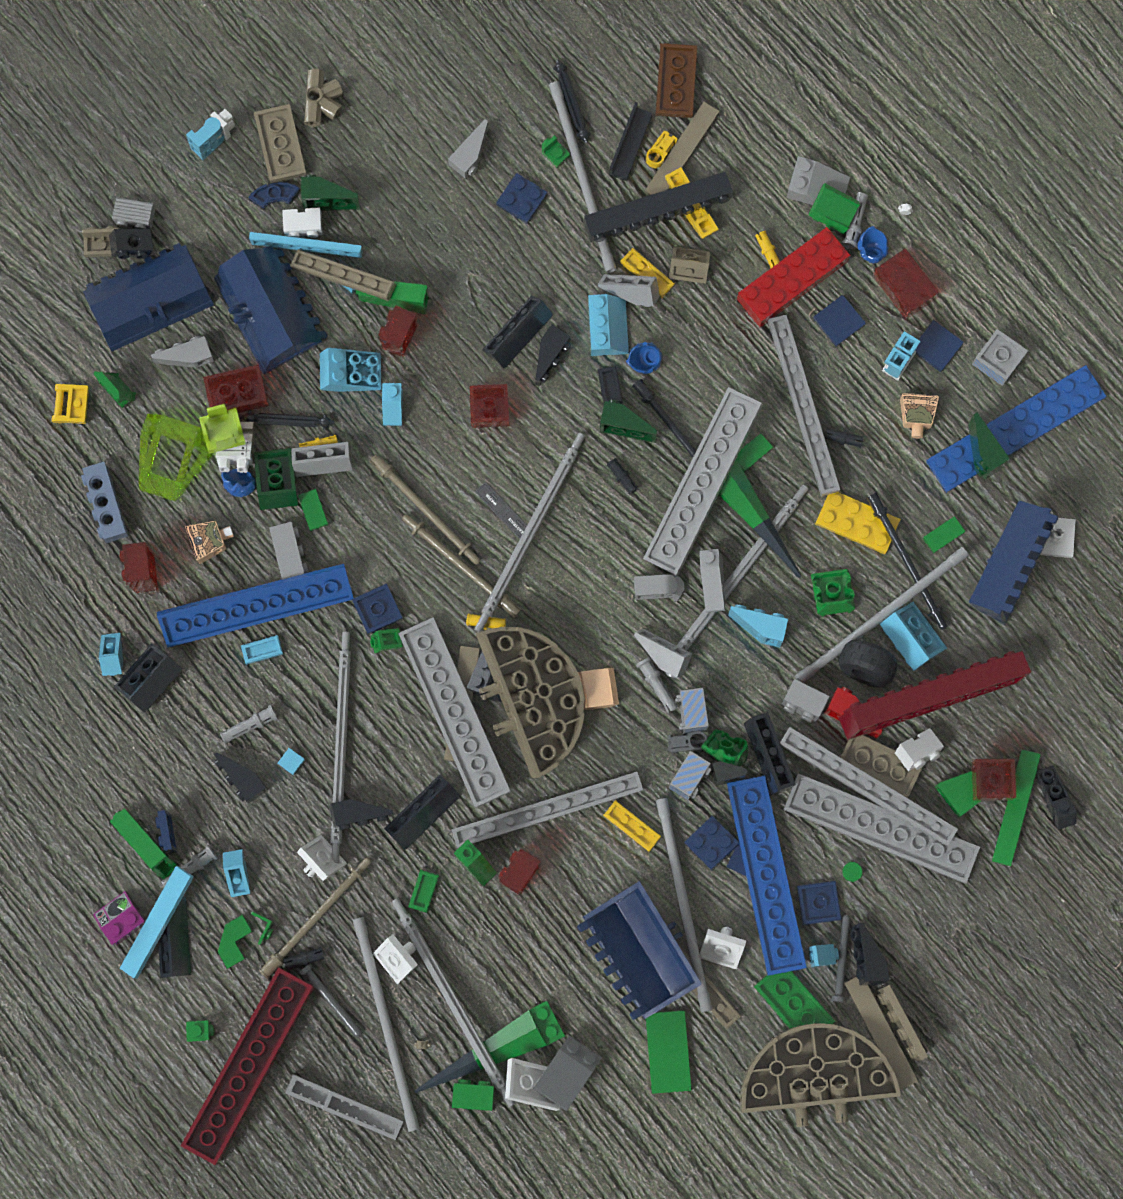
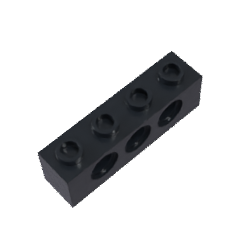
(769, 753)

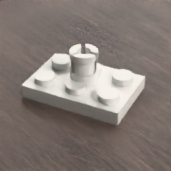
(521, 1080)

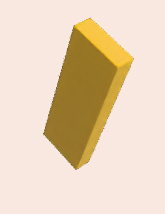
(642, 267)
(632, 826)

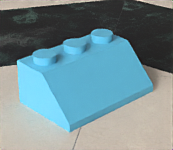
(608, 325)
(913, 636)

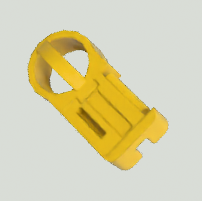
(662, 148)

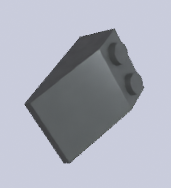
(567, 1073)

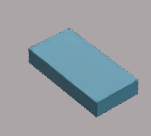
(262, 649)

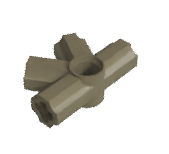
(325, 102)

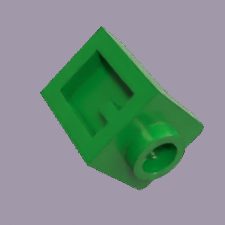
(554, 151)
(386, 640)
(199, 1030)

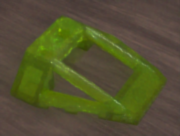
(192, 435)

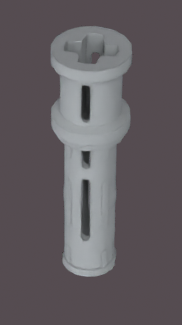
(854, 228)
(653, 677)
(257, 720)
(197, 862)

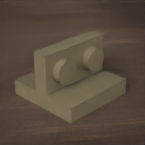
(689, 265)

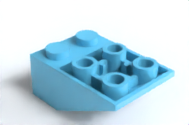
(349, 370)
(763, 627)

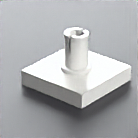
(1061, 539)
(319, 858)
(722, 948)
(396, 958)

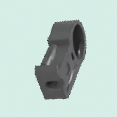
(683, 742)

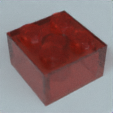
(398, 331)
(489, 406)
(993, 779)
(519, 872)

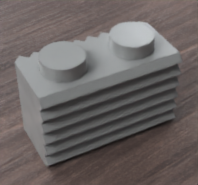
(133, 213)

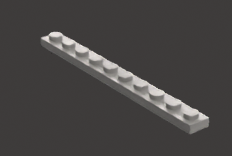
(803, 405)
(868, 786)
(548, 809)

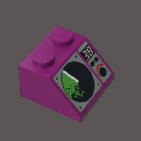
(119, 919)

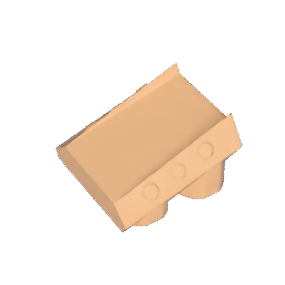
(599, 688)

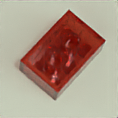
(905, 283)
(237, 389)
(139, 567)

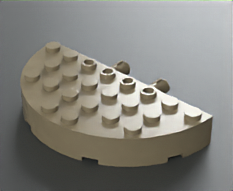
(538, 694)
(816, 1068)

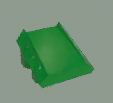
(834, 209)
(115, 387)
(833, 592)
(726, 748)

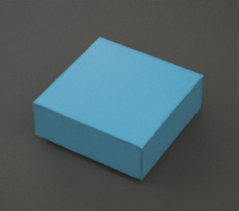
(291, 761)

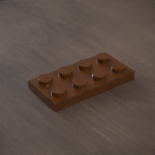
(676, 80)

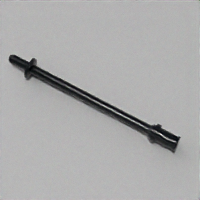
(649, 398)
(881, 513)

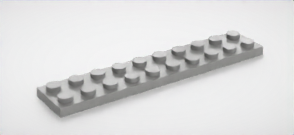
(703, 481)
(454, 712)
(879, 828)

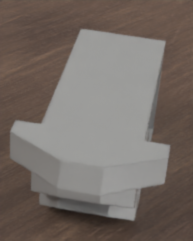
(658, 587)

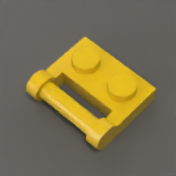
(76, 404)

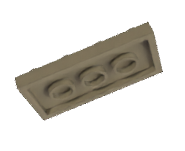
(280, 143)
(880, 764)
(905, 1029)

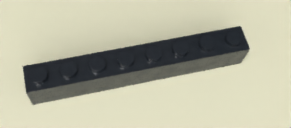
(658, 207)

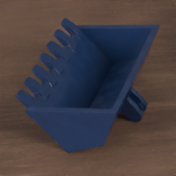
(148, 297)
(268, 306)
(1013, 561)
(640, 951)

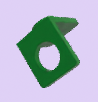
(267, 931)

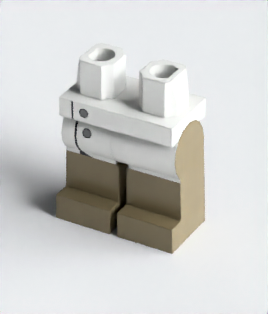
(238, 455)

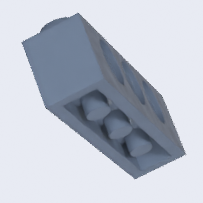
(100, 473)

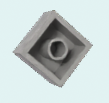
(804, 701)

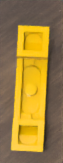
(699, 218)

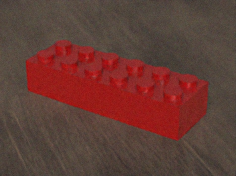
(793, 277)

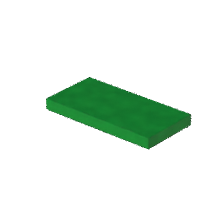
(792, 1000)
(668, 1052)

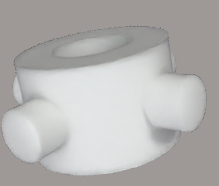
(905, 209)

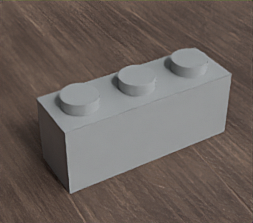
(321, 459)
(288, 550)

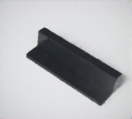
(630, 143)
(518, 331)
(422, 812)
(174, 945)

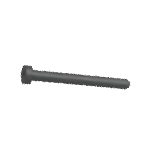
(842, 960)
(330, 999)

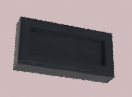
(609, 384)

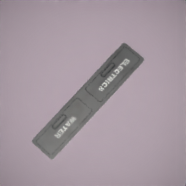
(501, 509)

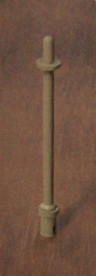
(388, 472)
(504, 603)
(277, 959)

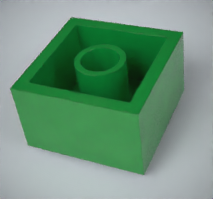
(473, 1096)

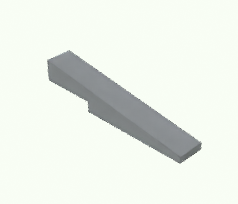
(343, 1107)

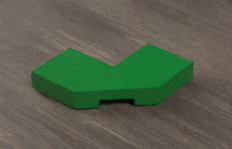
(232, 933)

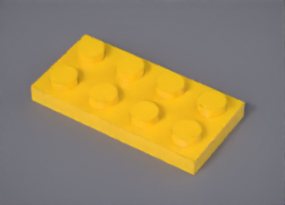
(855, 522)

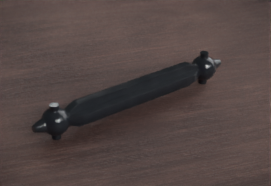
(571, 101)
(287, 420)

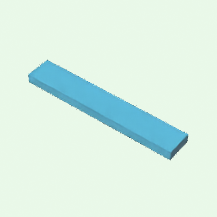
(306, 245)
(156, 922)

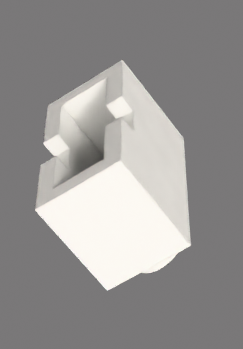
(303, 223)
(916, 753)

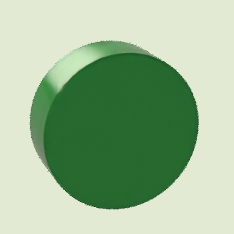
(852, 872)

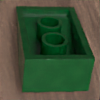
(326, 195)
(621, 421)
(986, 450)
(275, 479)

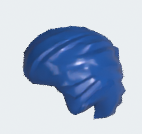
(873, 245)
(644, 358)
(238, 483)

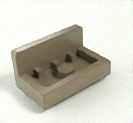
(97, 241)

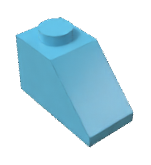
(392, 404)
(111, 654)
(236, 873)
(823, 955)

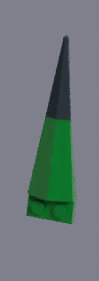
(742, 499)
(526, 1033)

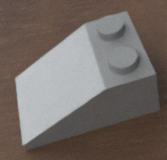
(810, 177)

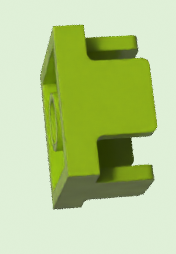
(221, 429)

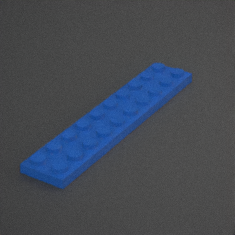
(1021, 425)
(255, 605)
(766, 876)

